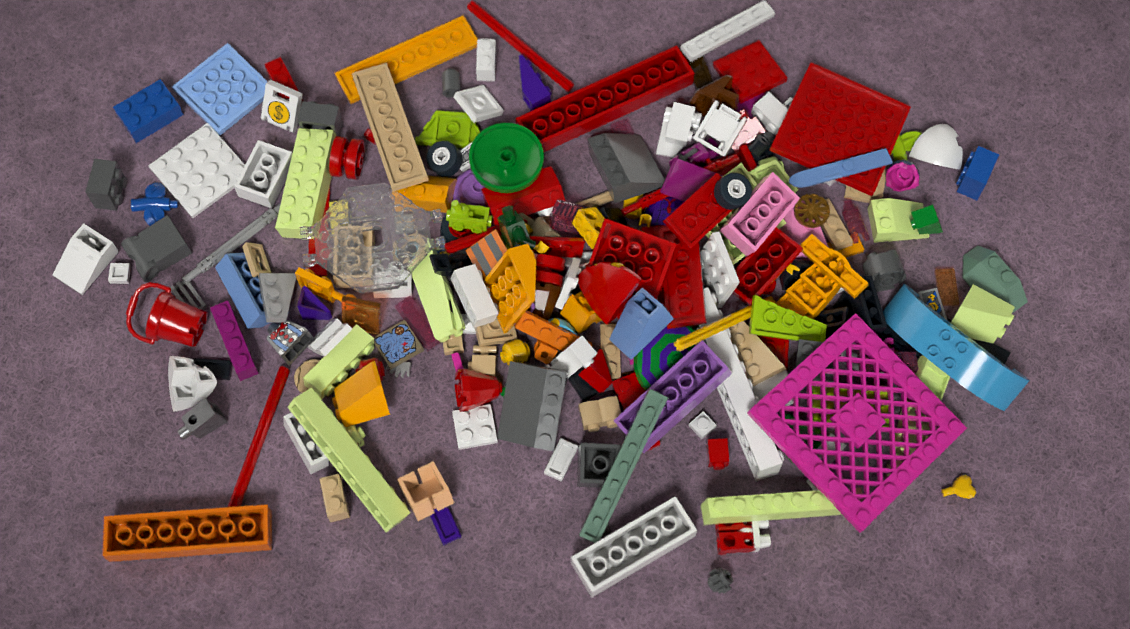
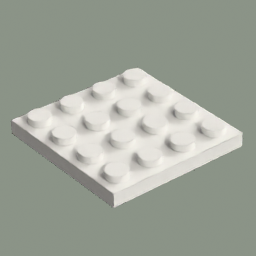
(199, 170)

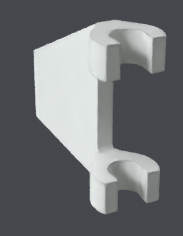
(670, 149)

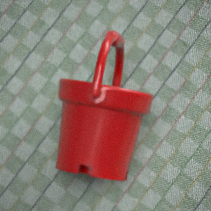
(168, 318)

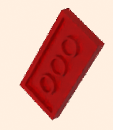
(697, 215)

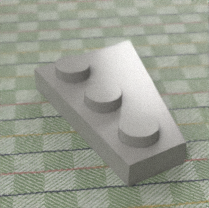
(276, 294)

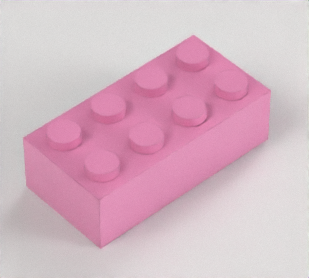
(760, 215)

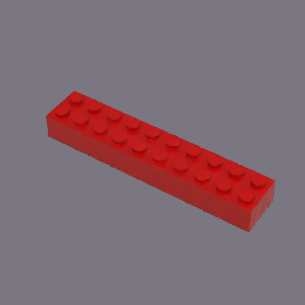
(609, 98)

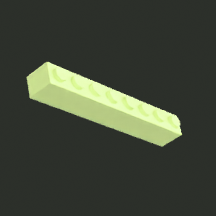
(349, 459)
(768, 507)

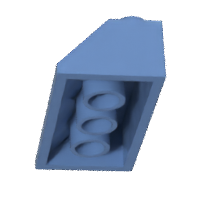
(242, 288)

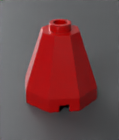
(475, 389)

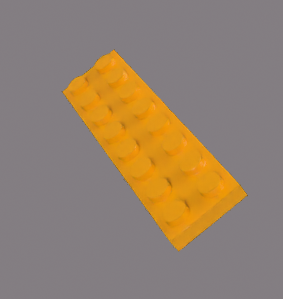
(414, 54)

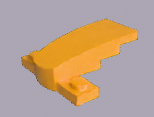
(821, 280)

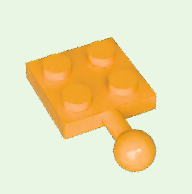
(319, 286)

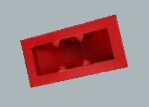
(597, 373)

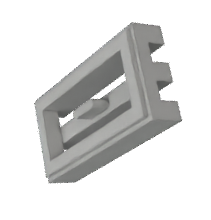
(180, 286)

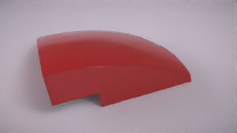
(607, 288)

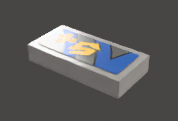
(932, 299)

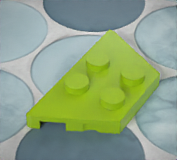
(450, 127)

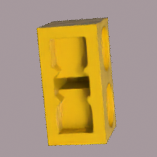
(588, 224)

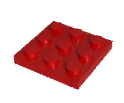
(752, 71)

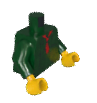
(516, 231)

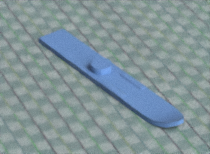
(841, 169)

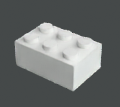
(264, 174)

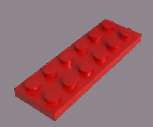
(684, 286)

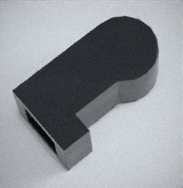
(762, 144)

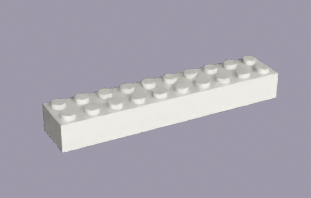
(739, 399)

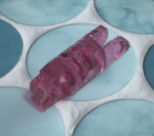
(854, 222)

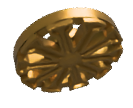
(811, 210)

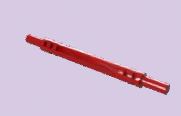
(656, 196)

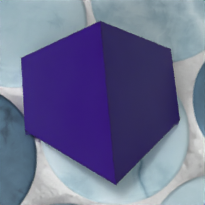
(311, 307)

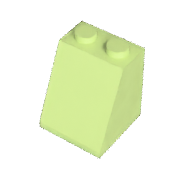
(983, 315)

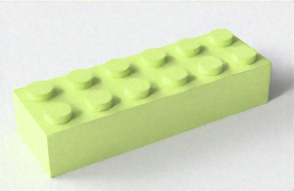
(306, 182)

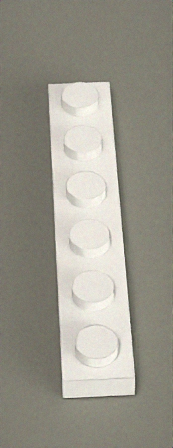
(727, 30)

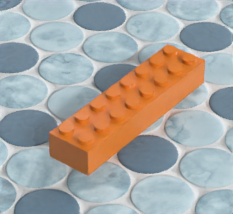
(187, 533)

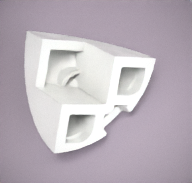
(938, 147)
(188, 382)

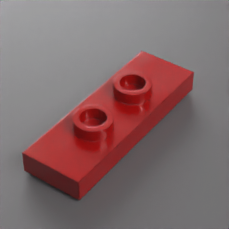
(561, 246)

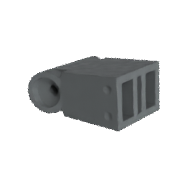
(156, 248)

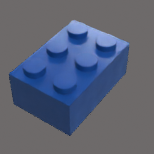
(148, 111)

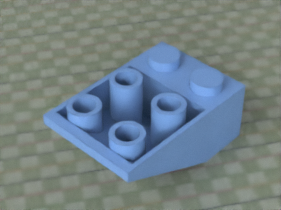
(639, 323)

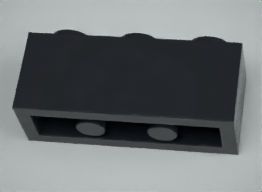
(868, 307)

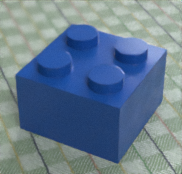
(976, 172)

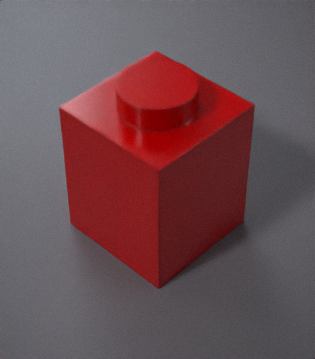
(717, 453)

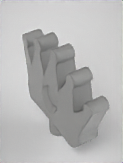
(402, 368)

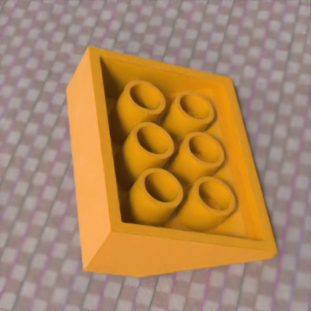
(513, 284)

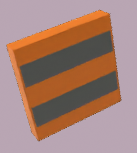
(487, 252)

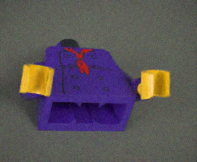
(659, 211)

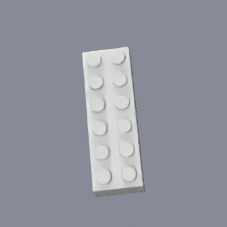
(633, 546)

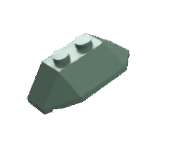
(990, 273)

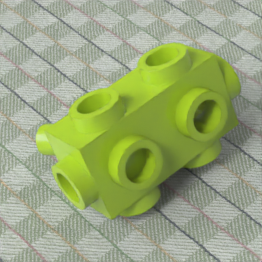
(468, 217)

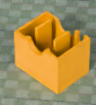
(579, 313)

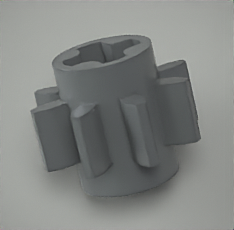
(720, 580)

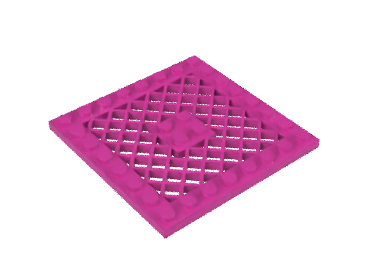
(857, 422)

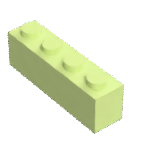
(339, 361)

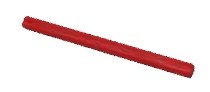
(520, 46)
(259, 437)

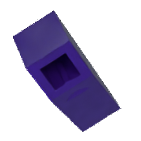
(533, 90)

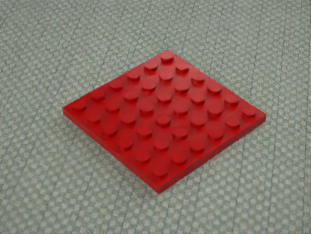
(839, 121)

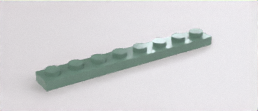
(623, 466)

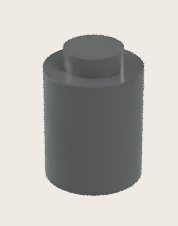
(450, 82)

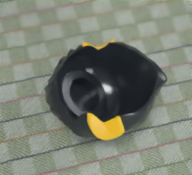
(793, 272)

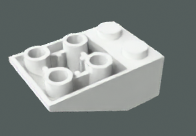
(84, 259)

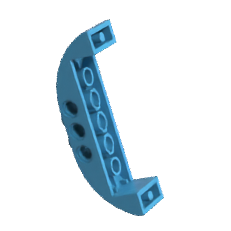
(952, 350)

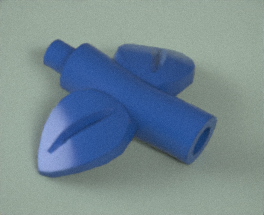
(153, 204)

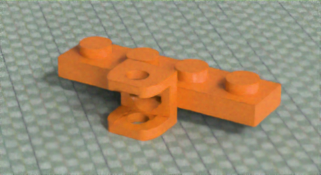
(548, 335)

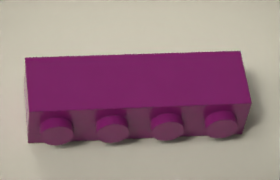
(234, 340)

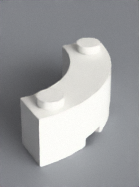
(574, 357)

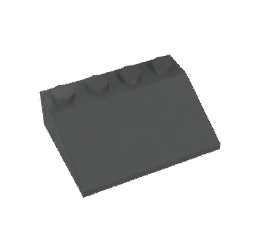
(624, 165)
(532, 405)

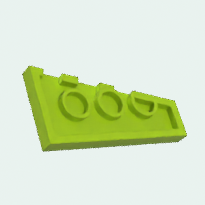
(777, 322)

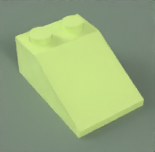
(891, 220)

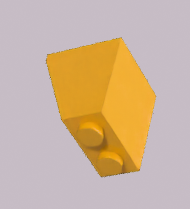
(360, 397)

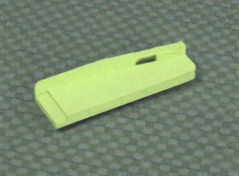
(435, 298)
(937, 382)

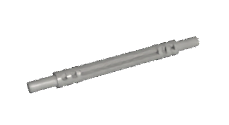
(233, 243)

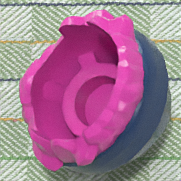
(902, 176)

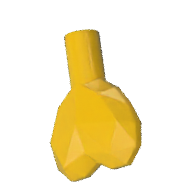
(961, 487)

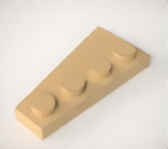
(756, 356)

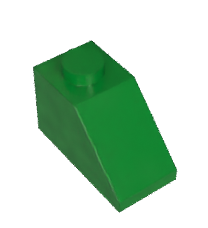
(926, 221)

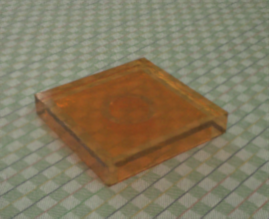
(363, 313)

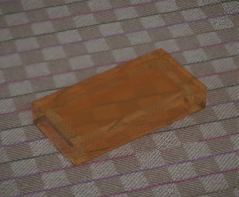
(947, 286)

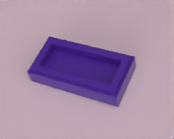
(445, 525)

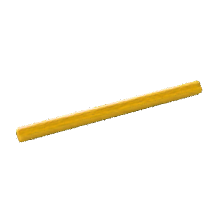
(715, 327)

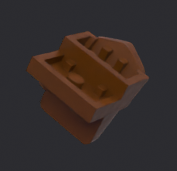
(716, 90)

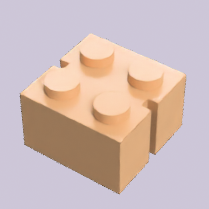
(427, 496)

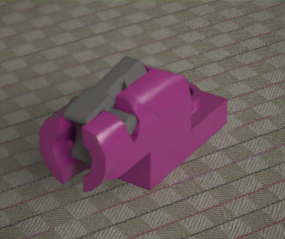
(698, 154)

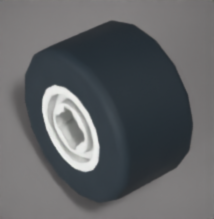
(449, 163)
(729, 197)

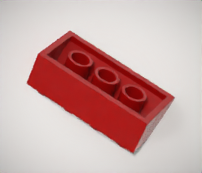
(536, 197)
(765, 265)

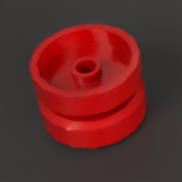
(346, 158)
(547, 267)

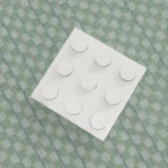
(718, 269)

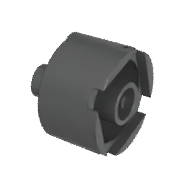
(885, 269)

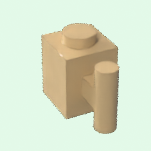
(484, 362)

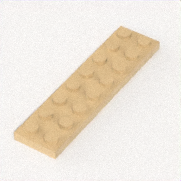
(390, 127)

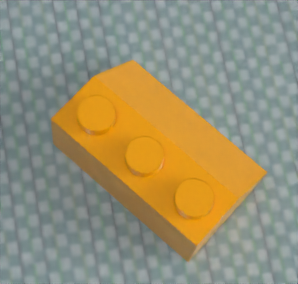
(432, 194)

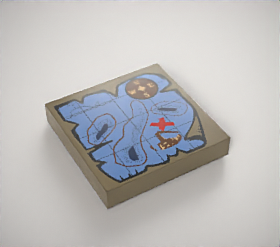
(397, 344)

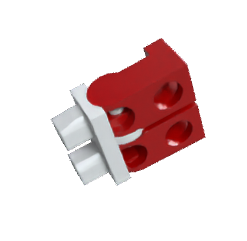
(741, 537)

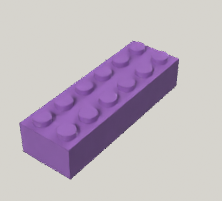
(684, 386)

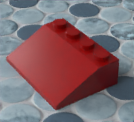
(638, 251)

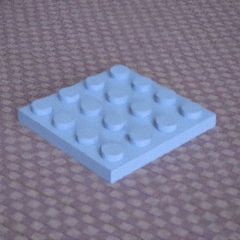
(222, 89)

